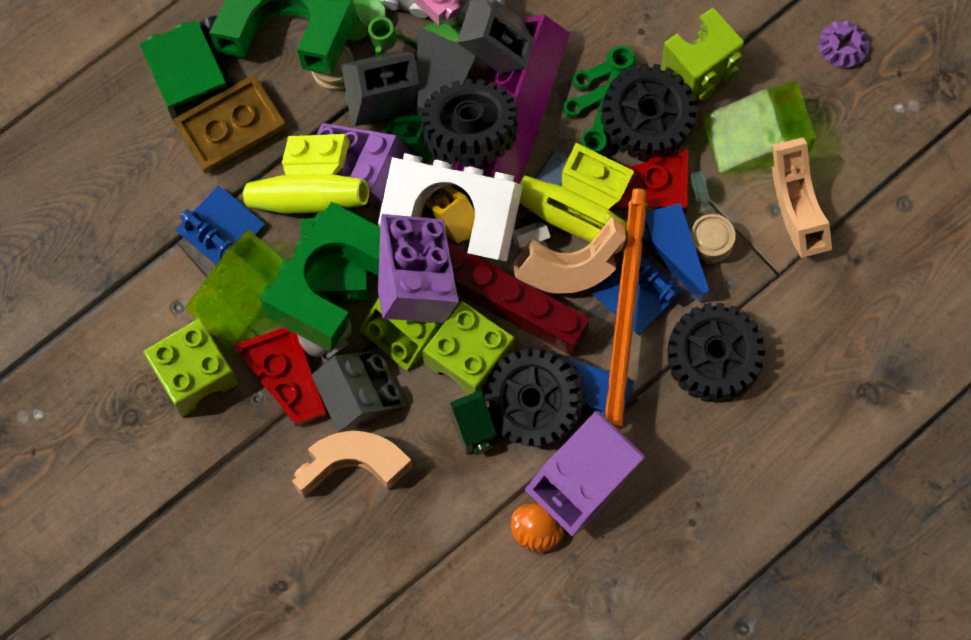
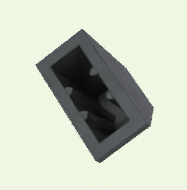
(439, 64)

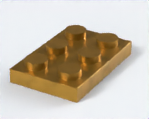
(229, 123)

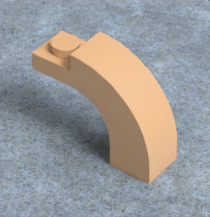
(797, 199)
(571, 271)
(352, 450)

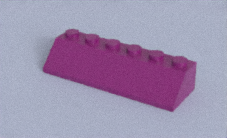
(530, 92)

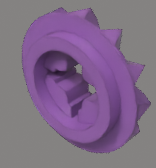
(846, 56)

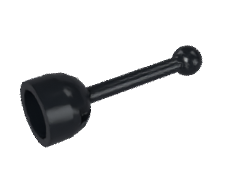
(206, 26)

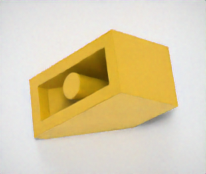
(455, 211)

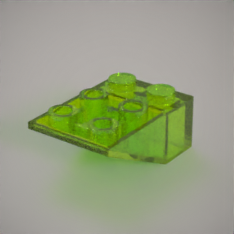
(748, 128)
(232, 292)

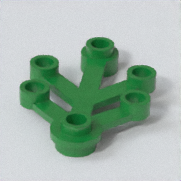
(609, 67)

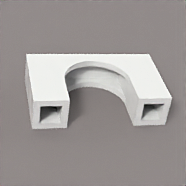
(493, 199)

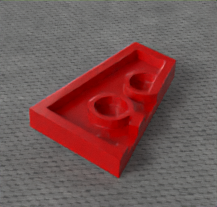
(662, 179)
(284, 372)

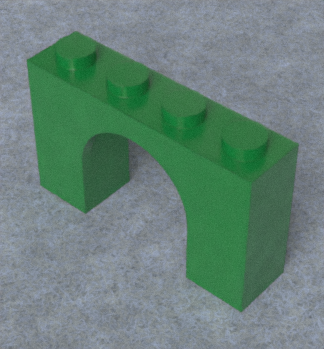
(321, 44)
(292, 302)

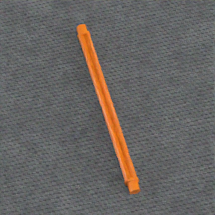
(626, 308)

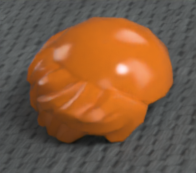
(535, 528)

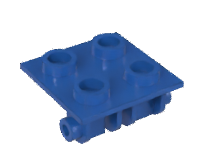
(217, 224)
(653, 293)

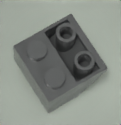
(496, 36)
(380, 86)
(358, 389)

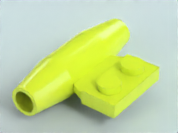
(309, 178)
(586, 194)

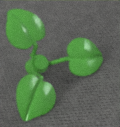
(372, 21)

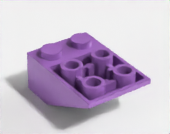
(368, 157)
(415, 270)
(585, 474)

